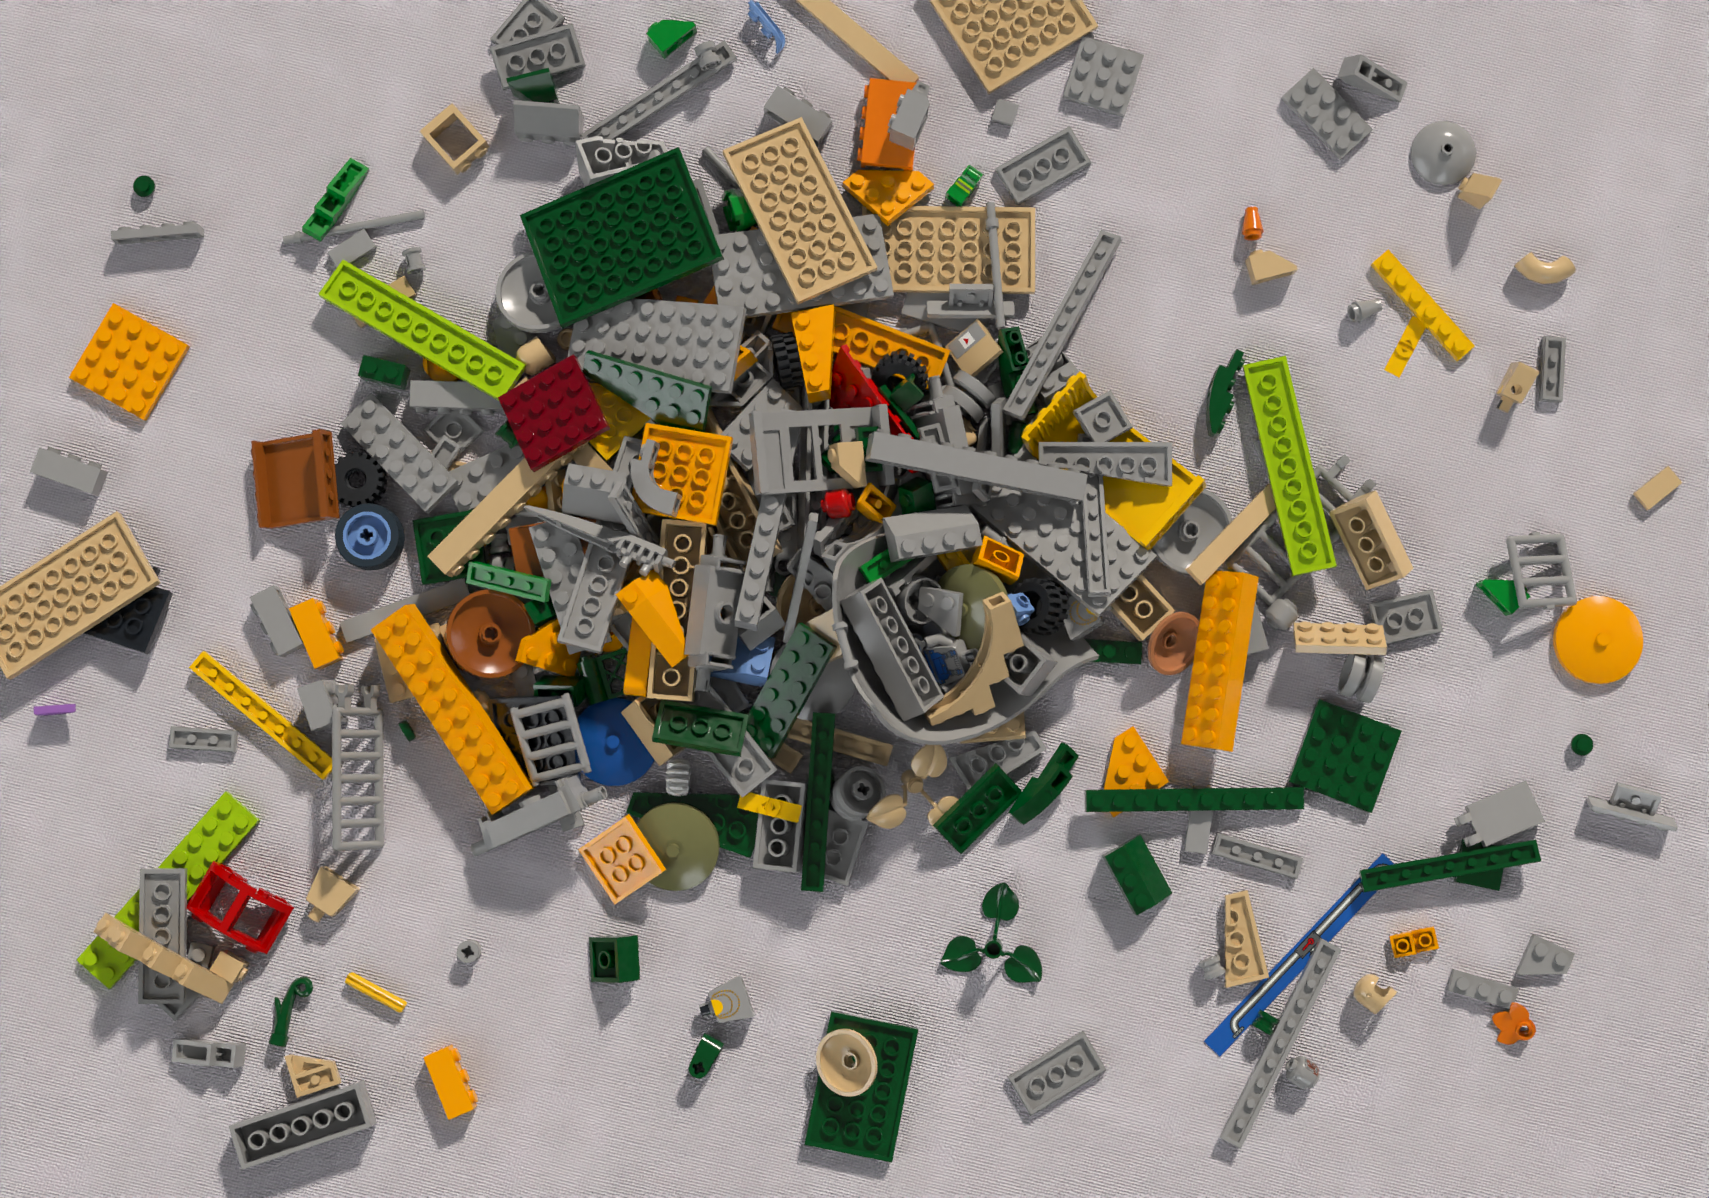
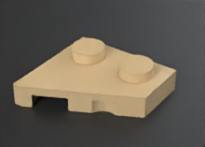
(311, 1074)

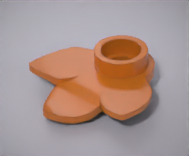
(1511, 1022)

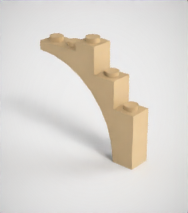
(989, 667)
(162, 959)

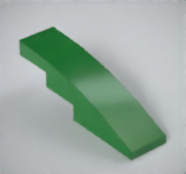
(335, 200)

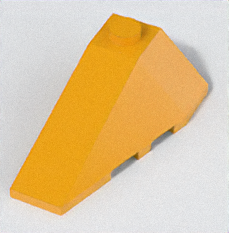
(653, 609)

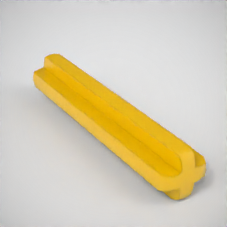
(375, 992)

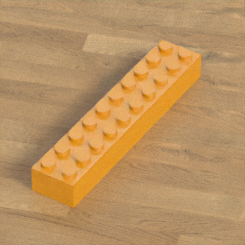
(452, 708)

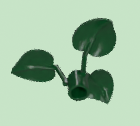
(963, 955)

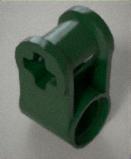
(507, 434)
(707, 1053)

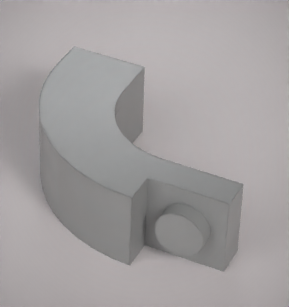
(645, 485)

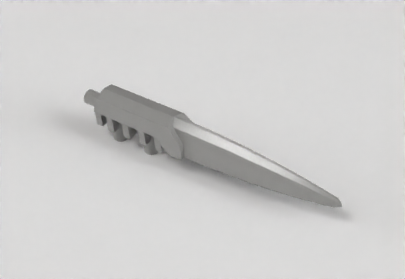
(612, 541)

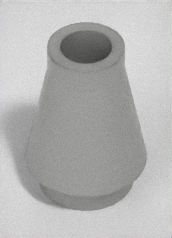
(1362, 310)

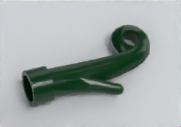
(284, 1011)

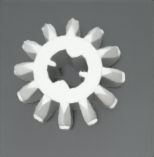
(678, 777)

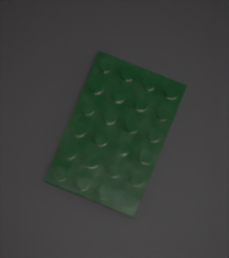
(870, 1121)

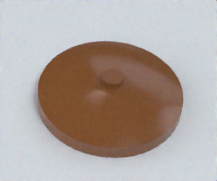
(487, 633)

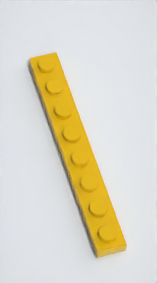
(263, 714)

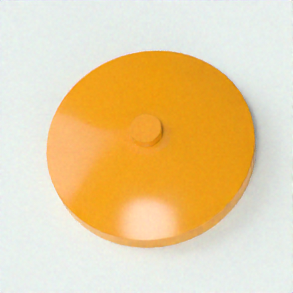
(1598, 640)

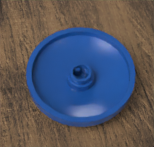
(612, 745)

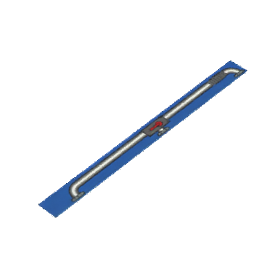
(1290, 965)

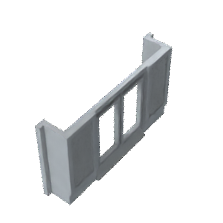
(773, 451)

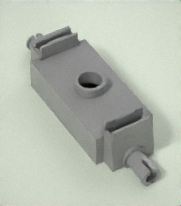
(944, 411)
(707, 631)
(536, 814)

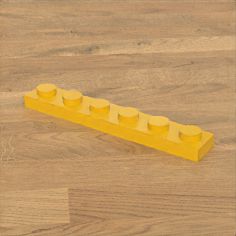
(1422, 305)

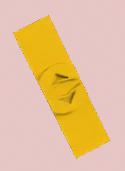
(1405, 347)
(770, 807)

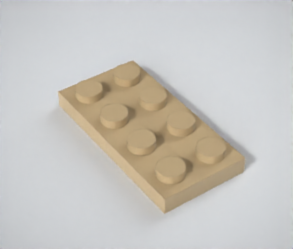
(1339, 638)

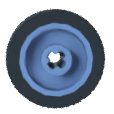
(355, 529)

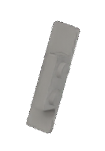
(968, 302)
(1635, 805)

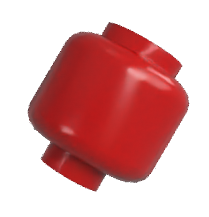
(838, 503)

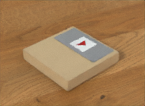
(974, 348)

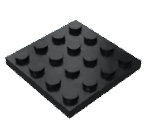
(501, 717)

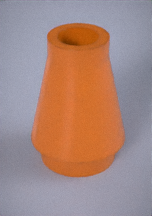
(1252, 224)

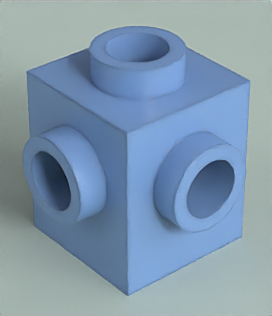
(1022, 607)

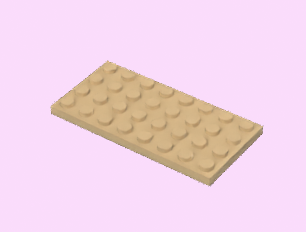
(799, 210)
(951, 246)
(70, 593)

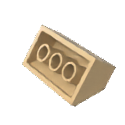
(1371, 540)

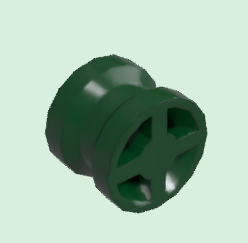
(1265, 1022)

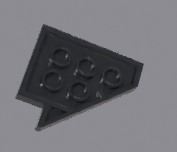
(137, 622)

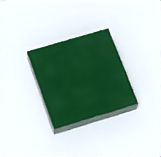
(1487, 879)

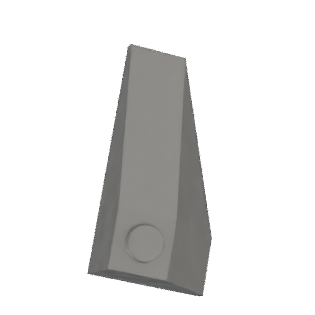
(605, 157)

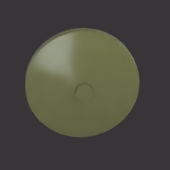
(976, 585)
(683, 842)

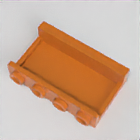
(881, 104)

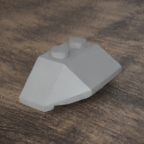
(754, 378)

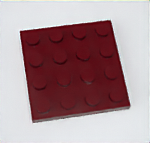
(553, 413)

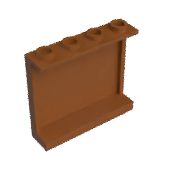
(295, 480)

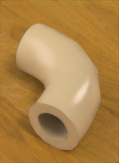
(1545, 272)

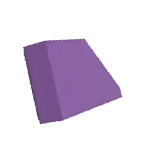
(54, 709)

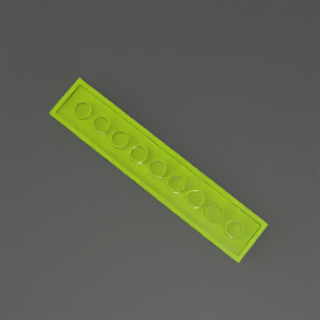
(422, 330)
(1289, 466)
(208, 841)

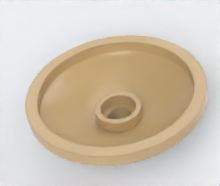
(837, 1066)

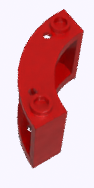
(207, 893)

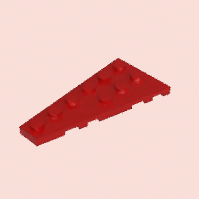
(854, 390)

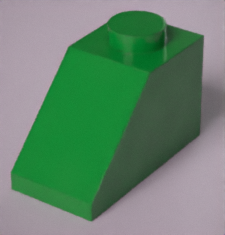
(670, 35)
(1501, 593)

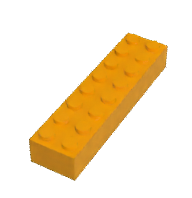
(1220, 660)

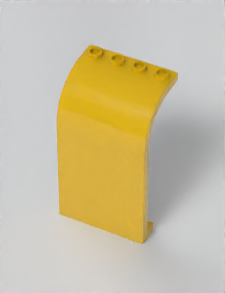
(1138, 507)

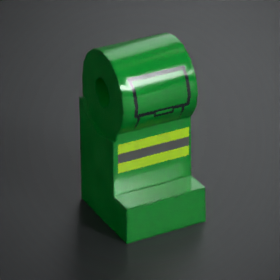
(964, 186)

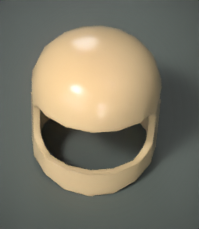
(535, 356)
(1371, 995)

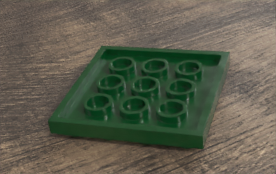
(1344, 756)

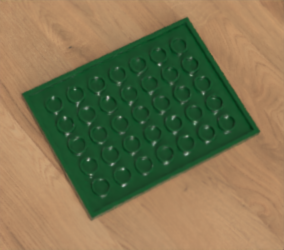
(621, 237)

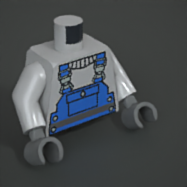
(946, 659)

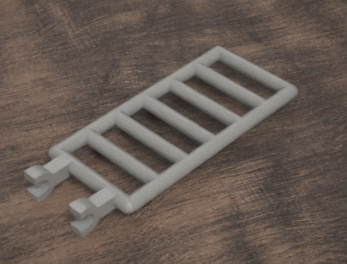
(1260, 532)
(370, 708)

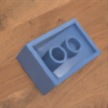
(749, 666)

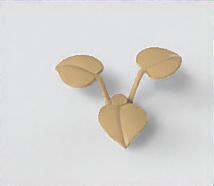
(928, 761)

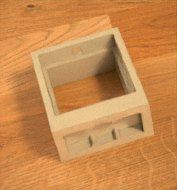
(442, 122)

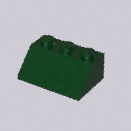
(1137, 875)

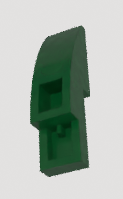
(1012, 361)
(1218, 399)
(1046, 788)

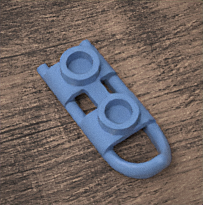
(769, 28)

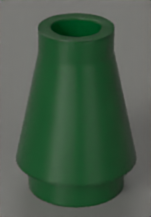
(1014, 436)

